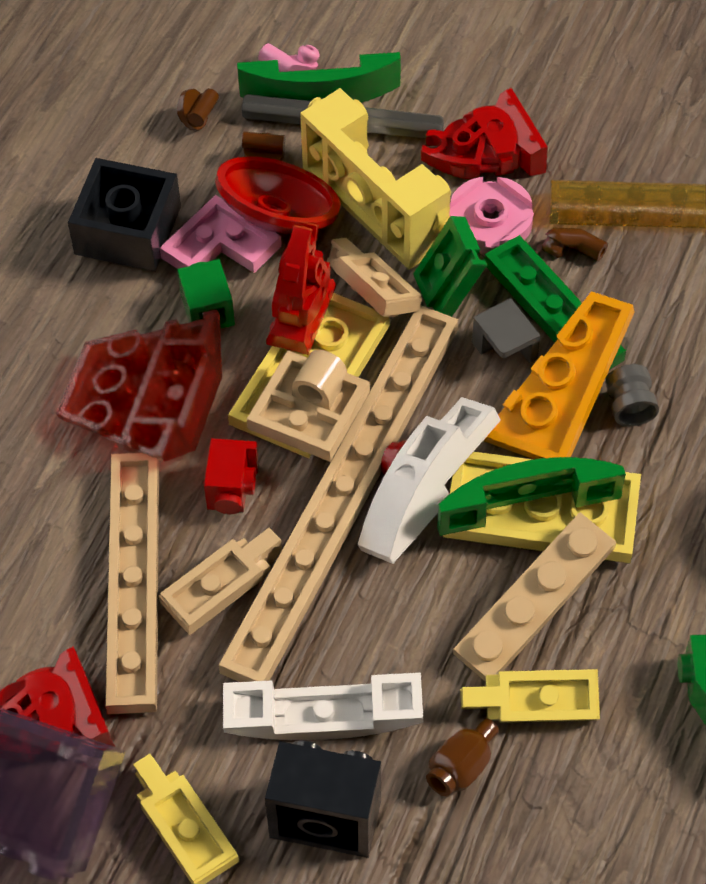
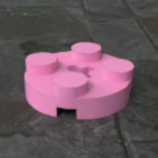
(501, 196)

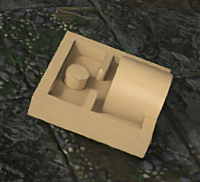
(309, 403)

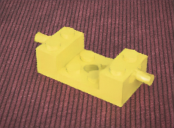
(398, 213)

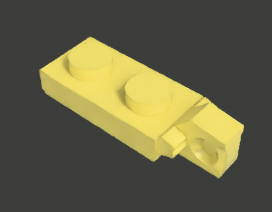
(537, 696)
(183, 823)

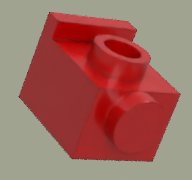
(230, 474)

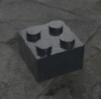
(124, 214)
(324, 798)

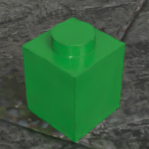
(206, 289)

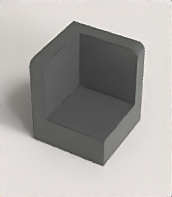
(505, 331)

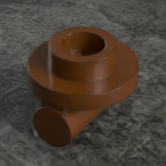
(195, 107)
(263, 145)

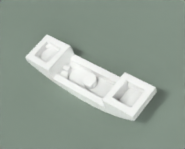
(322, 711)

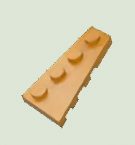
(558, 395)

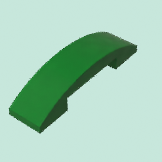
(373, 78)
(586, 479)

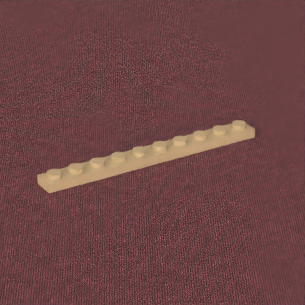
(338, 499)

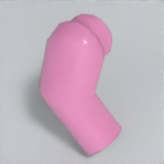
(305, 60)

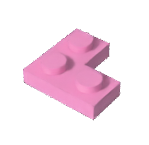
(218, 230)

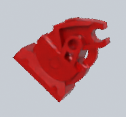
(488, 141)
(300, 292)
(59, 698)

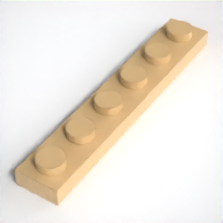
(133, 585)

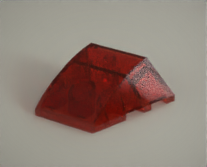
(148, 386)

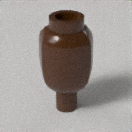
(461, 758)

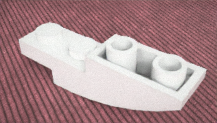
(418, 477)

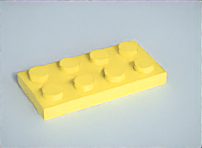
(346, 331)
(541, 520)

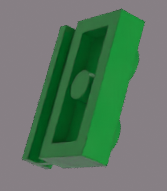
(450, 267)

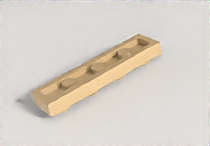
(535, 597)

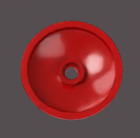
(276, 194)

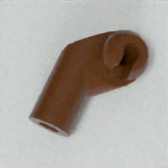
(575, 238)

